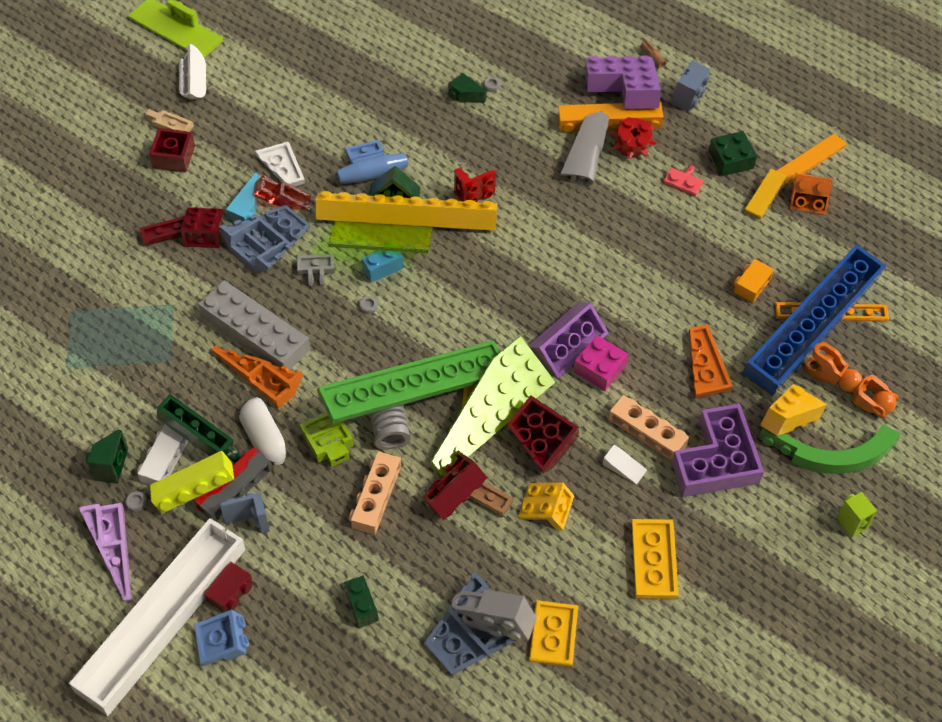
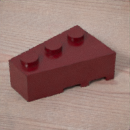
(454, 486)

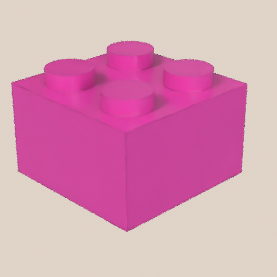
(600, 362)

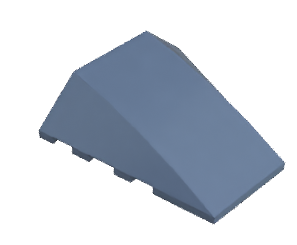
(264, 237)
(458, 644)

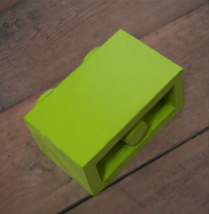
(856, 514)

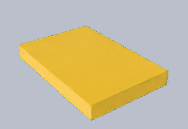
(554, 633)

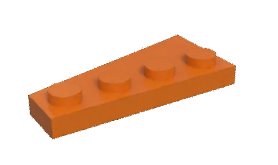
(707, 365)

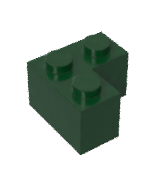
(394, 183)

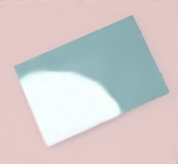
(120, 336)

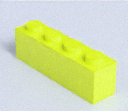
(191, 482)

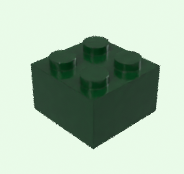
(732, 153)

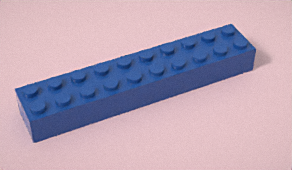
(813, 320)

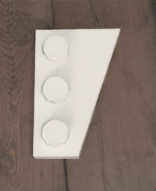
(282, 163)

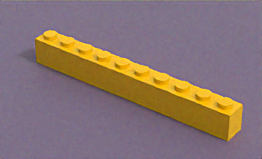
(406, 211)

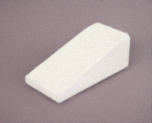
(624, 465)

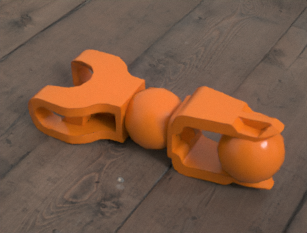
(834, 369)

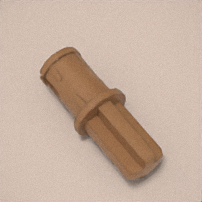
(652, 52)

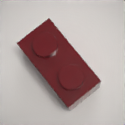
(229, 587)

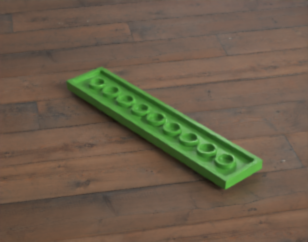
(406, 382)

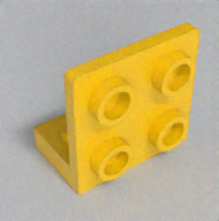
(547, 502)

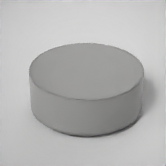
(491, 84)
(368, 304)
(136, 501)

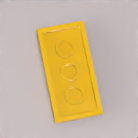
(654, 559)

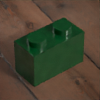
(361, 601)

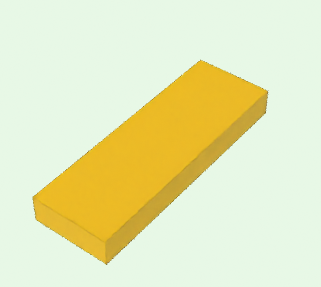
(766, 193)

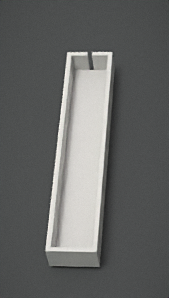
(156, 618)

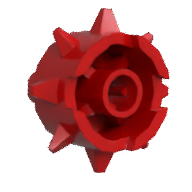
(633, 137)

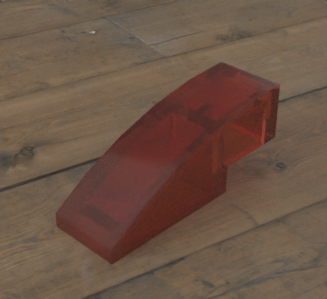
(281, 194)

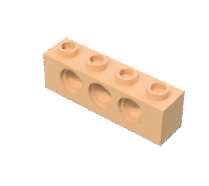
(653, 437)
(369, 521)

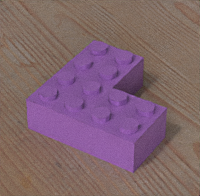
(629, 75)
(725, 460)

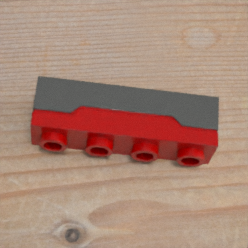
(247, 473)

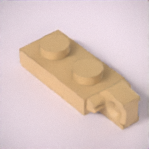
(168, 121)

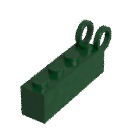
(195, 428)

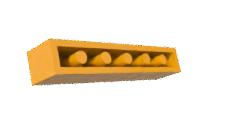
(572, 116)

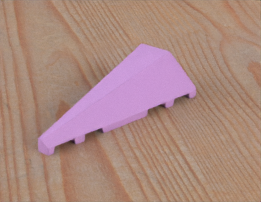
(109, 533)

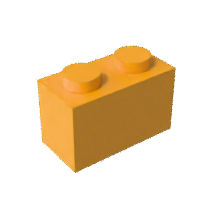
(753, 280)

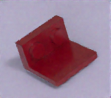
(201, 227)

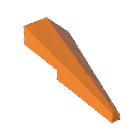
(271, 381)

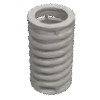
(390, 423)

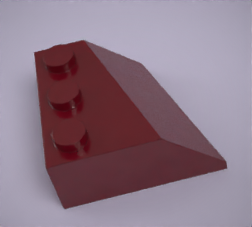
(543, 433)

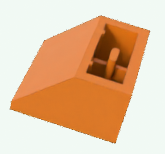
(810, 193)

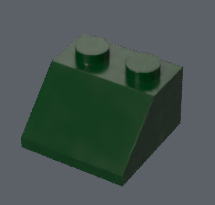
(108, 458)

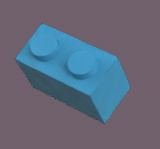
(382, 264)

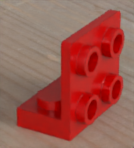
(474, 188)

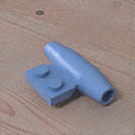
(369, 163)

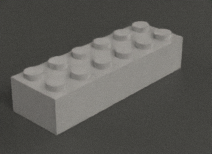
(254, 326)

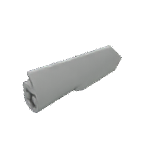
(586, 149)

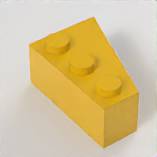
(792, 410)

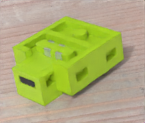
(327, 439)

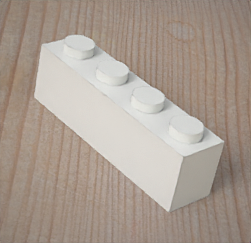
(162, 456)

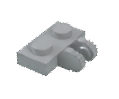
(315, 265)

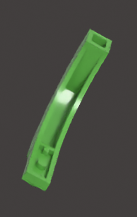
(834, 461)

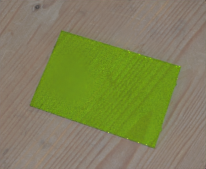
(381, 237)

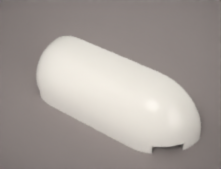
(192, 74)
(263, 430)

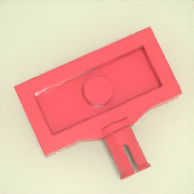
(684, 180)

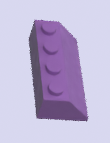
(568, 338)

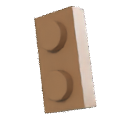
(492, 499)

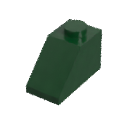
(466, 90)

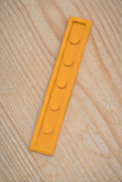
(812, 158)
(868, 307)

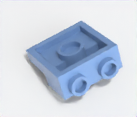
(221, 637)

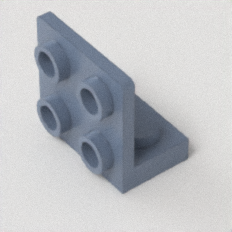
(244, 508)

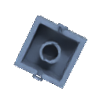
(691, 86)

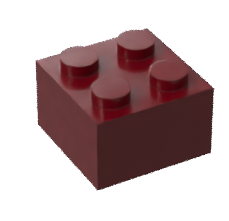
(172, 150)

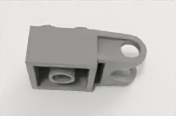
(497, 613)

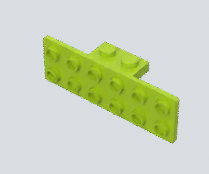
(176, 24)

